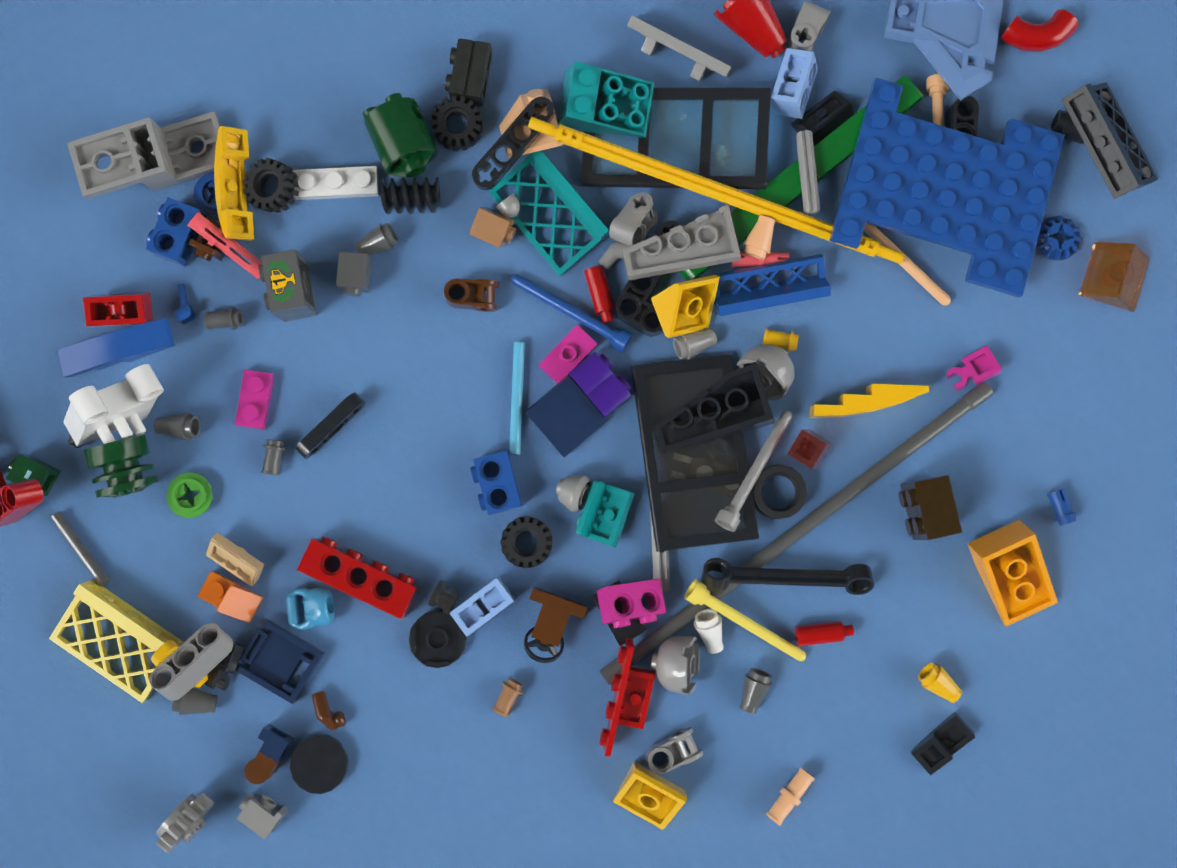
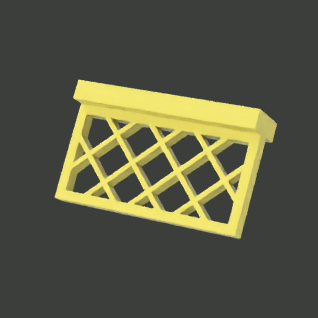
(123, 617)

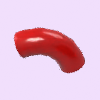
(1042, 36)

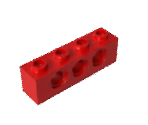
(316, 566)

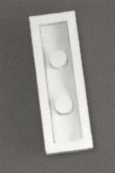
(337, 183)

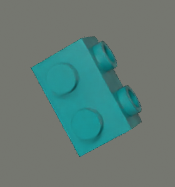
(604, 513)

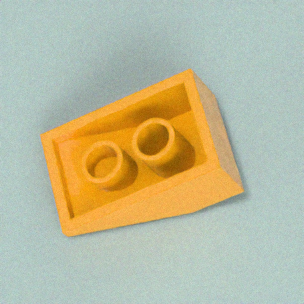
(1013, 571)

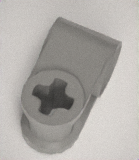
(808, 26)
(634, 220)
(675, 751)

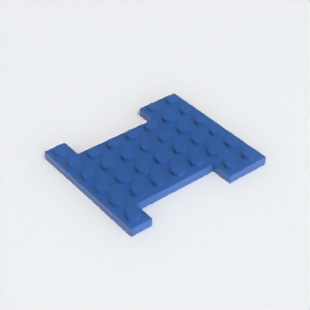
(950, 188)

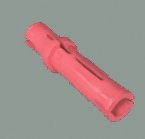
(199, 224)

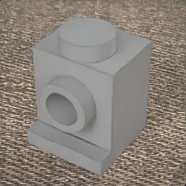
(260, 814)

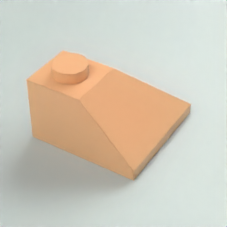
(523, 132)

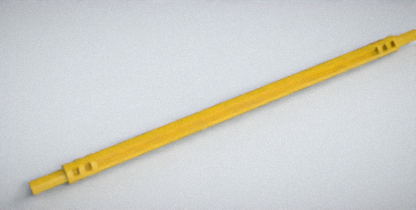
(704, 186)

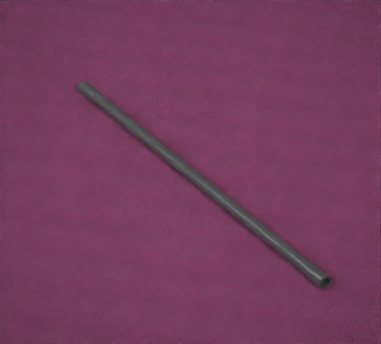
(968, 402)

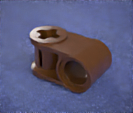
(473, 295)

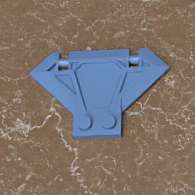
(950, 36)

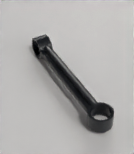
(855, 578)

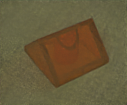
(1115, 274)

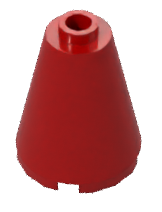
(755, 24)

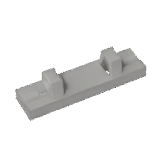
(655, 36)

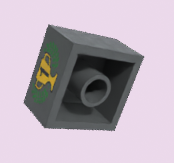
(287, 285)

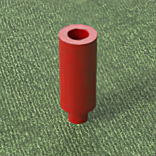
(600, 292)
(822, 633)

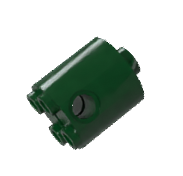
(400, 136)

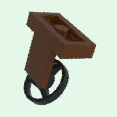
(551, 623)

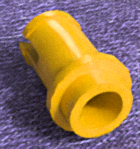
(781, 339)

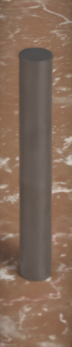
(80, 548)

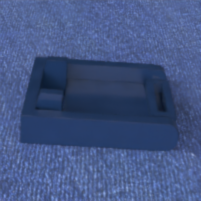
(275, 658)

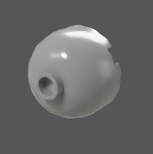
(774, 368)
(677, 663)

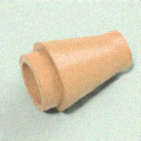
(760, 238)

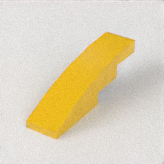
(876, 398)

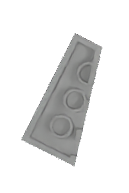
(698, 244)

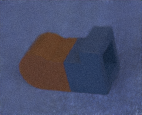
(269, 756)

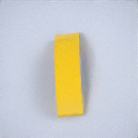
(229, 173)

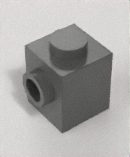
(354, 273)

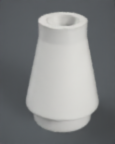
(709, 627)

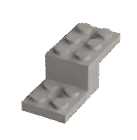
(145, 154)

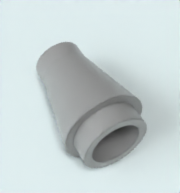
(694, 343)

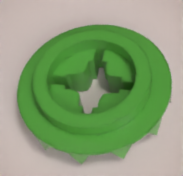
(178, 489)

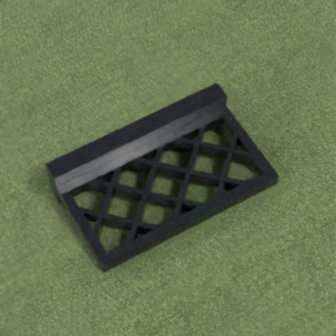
(1109, 139)

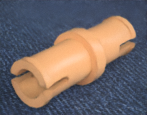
(790, 796)

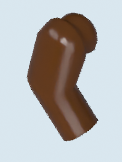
(324, 714)

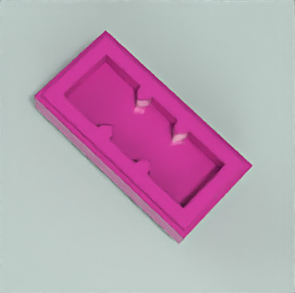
(567, 354)

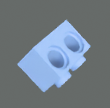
(794, 83)
(482, 606)

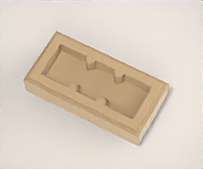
(234, 559)

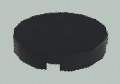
(436, 639)
(319, 764)

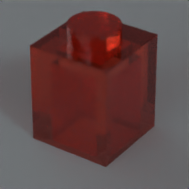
(810, 448)

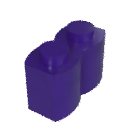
(600, 384)

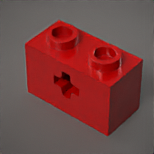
(118, 309)

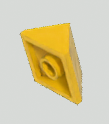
(686, 306)
(650, 796)

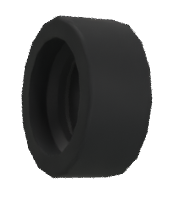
(799, 498)

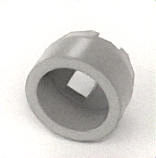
(509, 207)

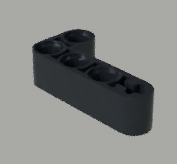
(640, 297)

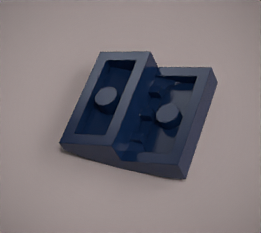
(565, 416)

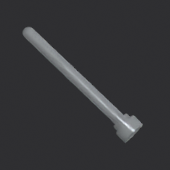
(730, 515)

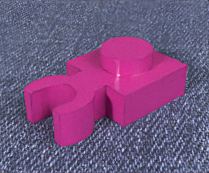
(977, 366)

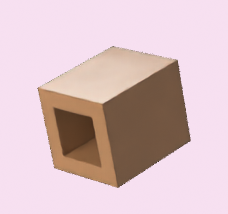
(492, 227)

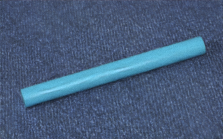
(517, 398)

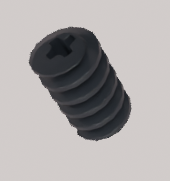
(410, 196)

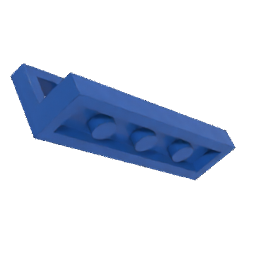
(775, 293)

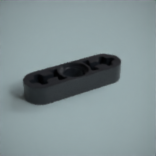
(330, 425)

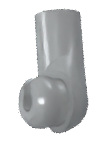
(612, 254)

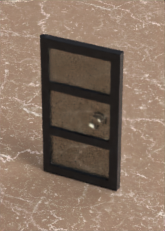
(695, 481)

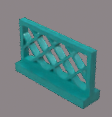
(570, 198)

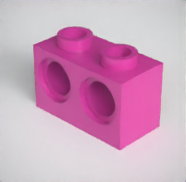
(630, 597)

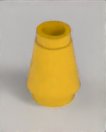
(938, 681)

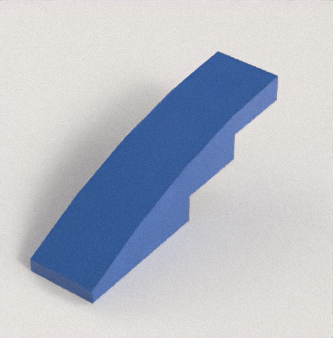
(116, 347)

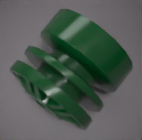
(120, 466)

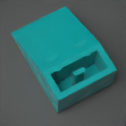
(605, 101)

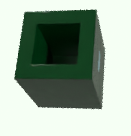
(28, 467)

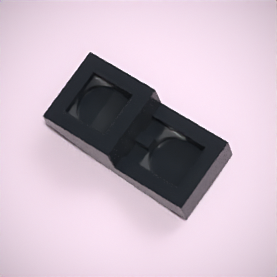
(942, 743)

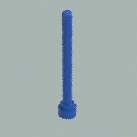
(617, 337)

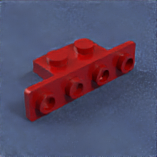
(631, 697)

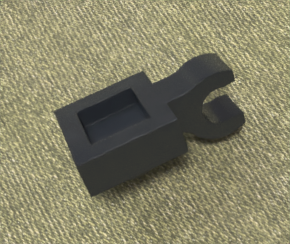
(219, 674)

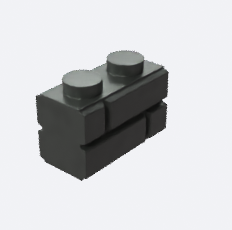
(470, 70)

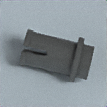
(222, 319)
(273, 457)

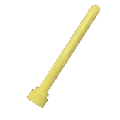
(699, 594)

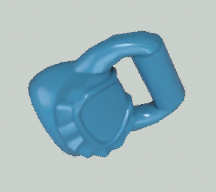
(318, 607)

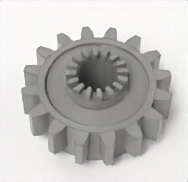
(183, 822)

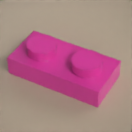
(254, 399)

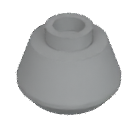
(573, 491)

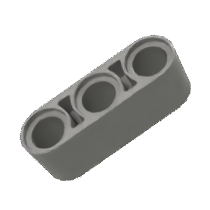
(191, 661)

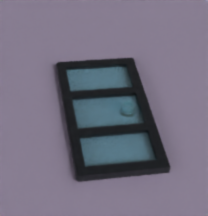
(698, 130)

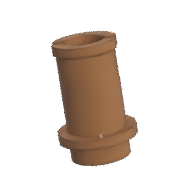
(507, 697)

